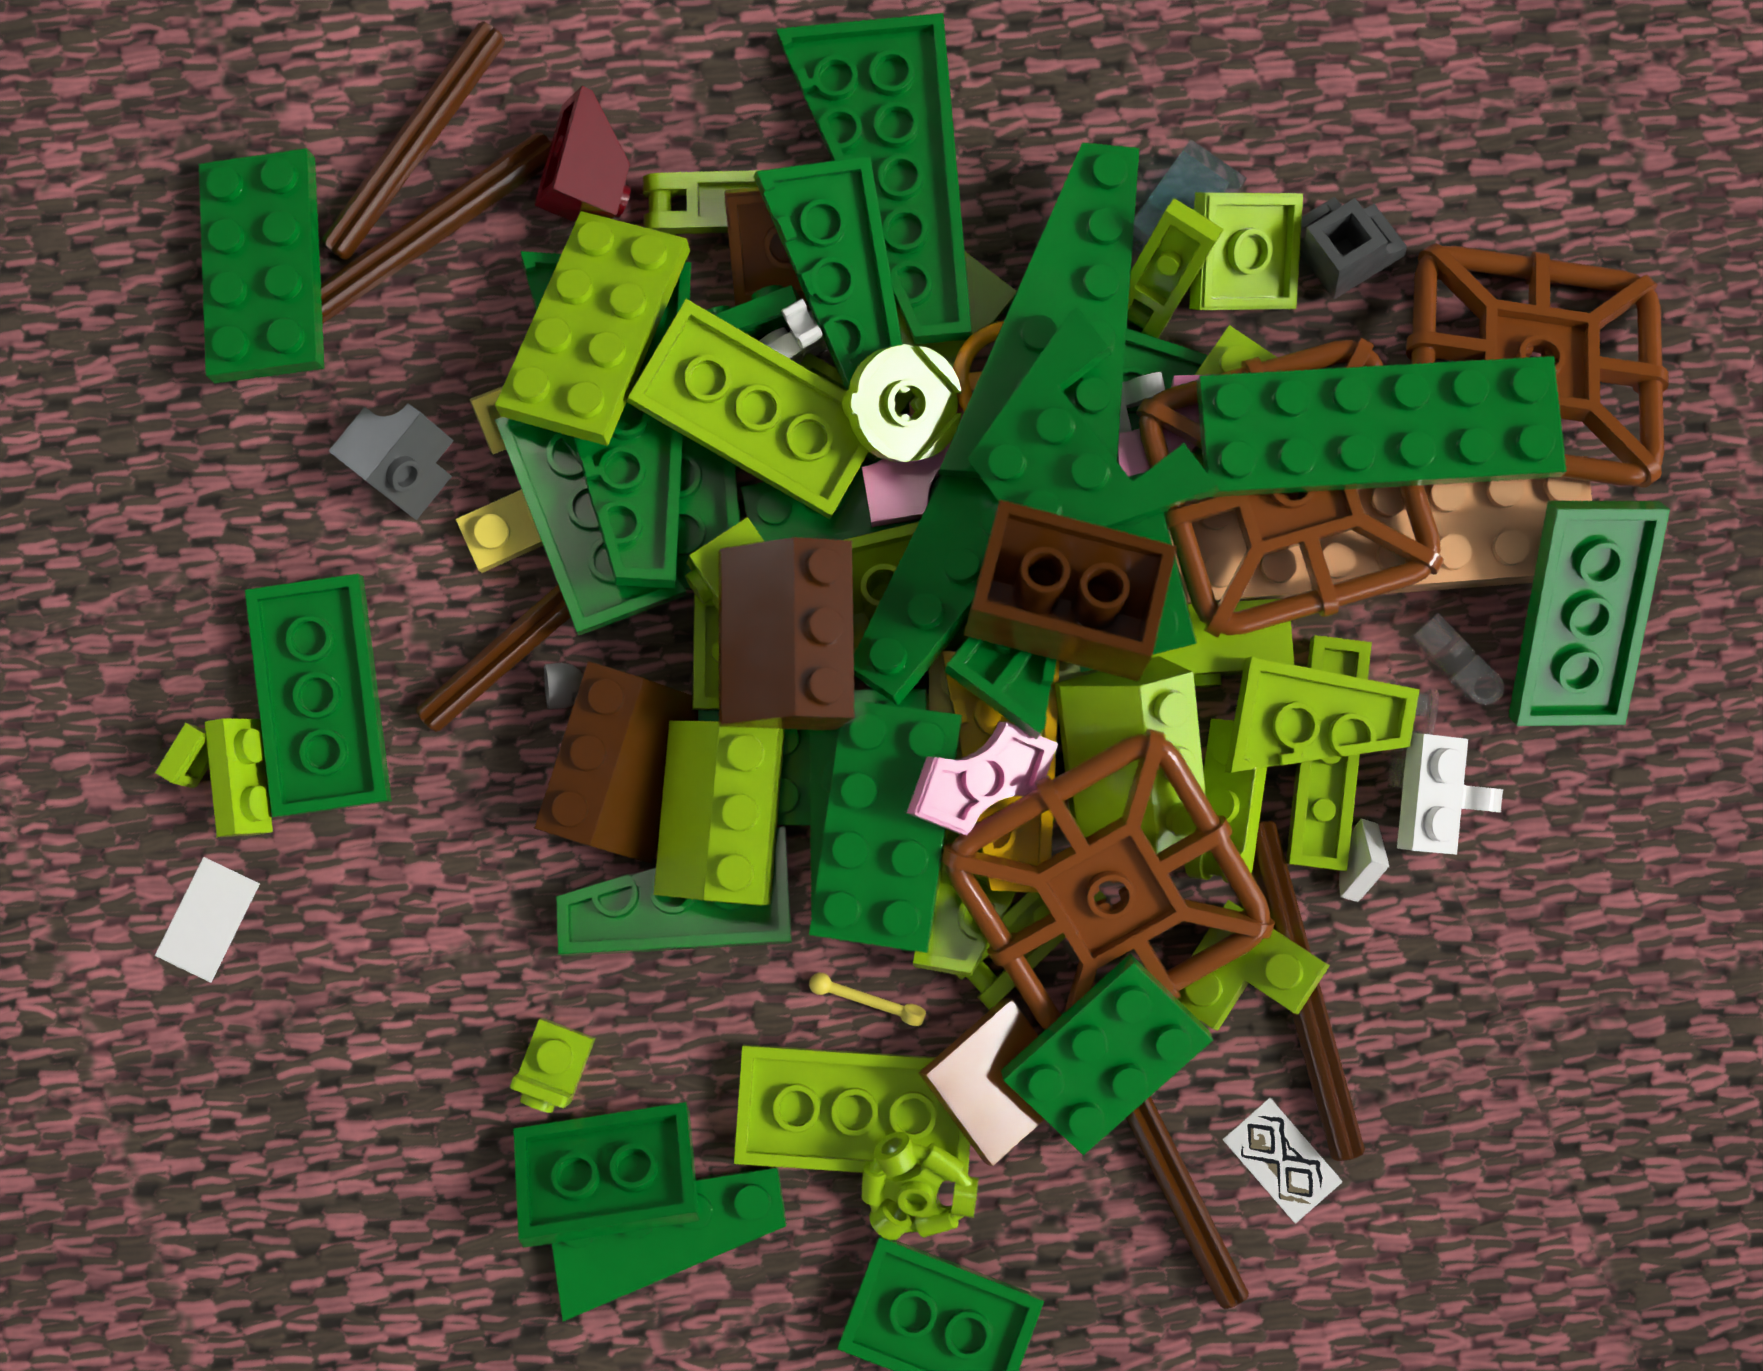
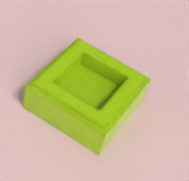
(186, 758)

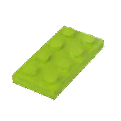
(593, 328)
(751, 408)
(835, 1108)

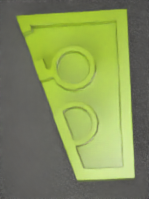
(1314, 714)

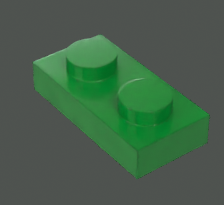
(760, 314)

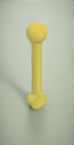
(910, 1013)

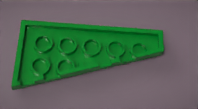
(887, 96)
(1079, 264)
(639, 472)

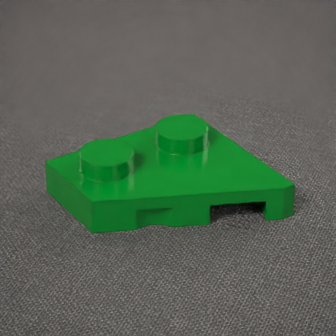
(1007, 680)

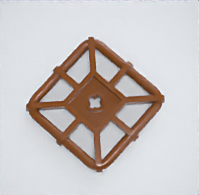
(1570, 336)
(1276, 523)
(1112, 854)

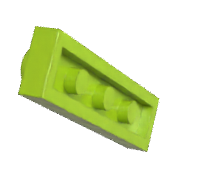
(1327, 786)

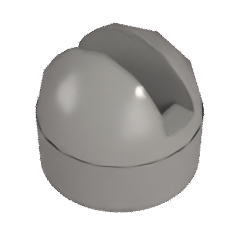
(561, 684)

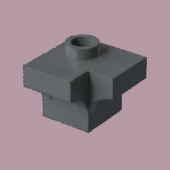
(1347, 244)
(396, 456)

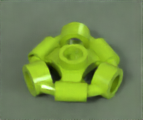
(900, 1195)

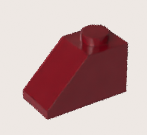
(584, 163)

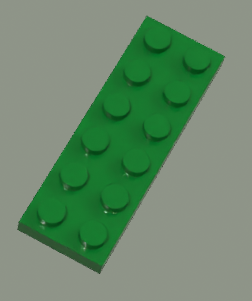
(1381, 426)

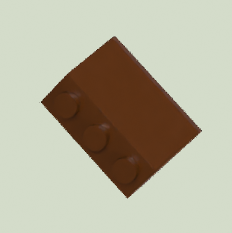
(1071, 591)
(786, 634)
(613, 763)

